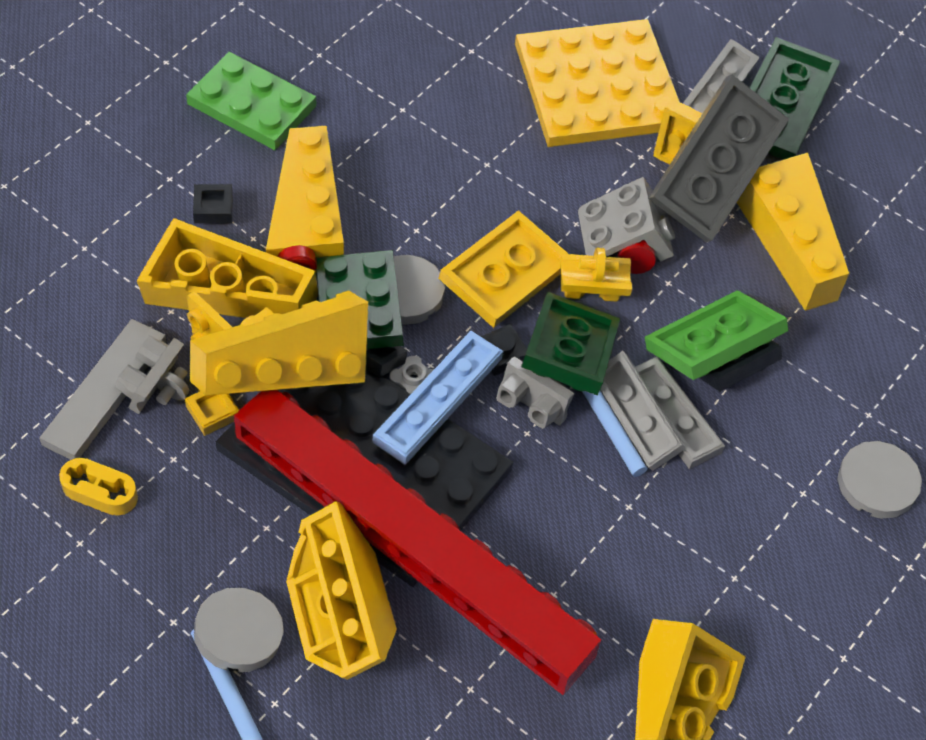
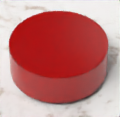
(300, 255)
(641, 257)

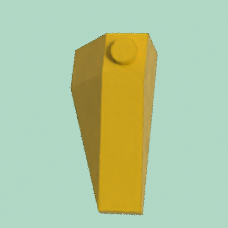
(683, 682)

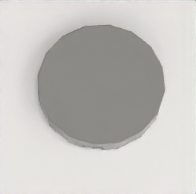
(418, 288)
(879, 479)
(238, 629)

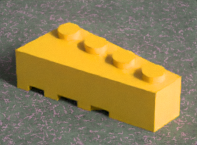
(292, 350)

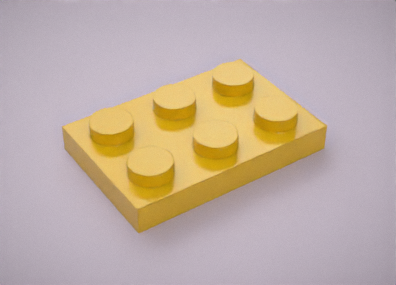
(504, 268)

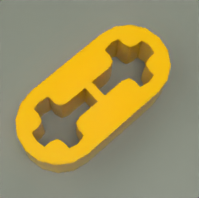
(96, 491)

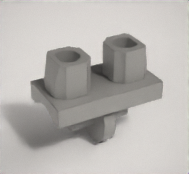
(161, 359)
(544, 396)

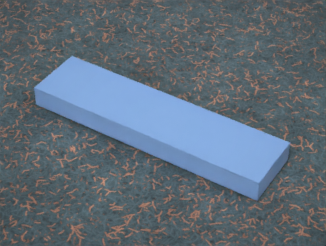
(437, 397)

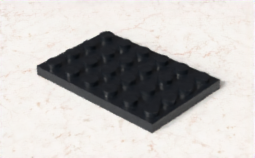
(449, 471)

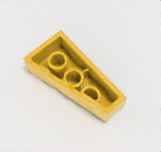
(306, 197)
(796, 229)
(223, 273)

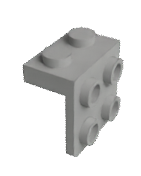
(626, 219)

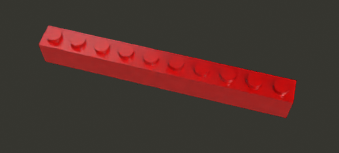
(419, 539)

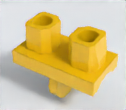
(595, 275)

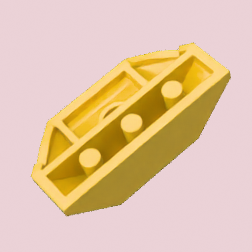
(339, 595)

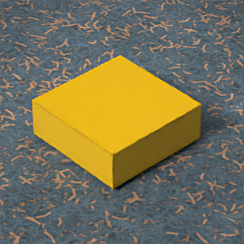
(211, 411)

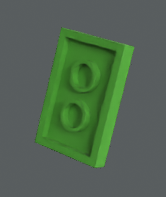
(251, 100)
(716, 334)

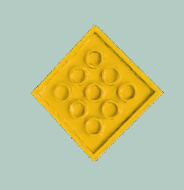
(596, 81)

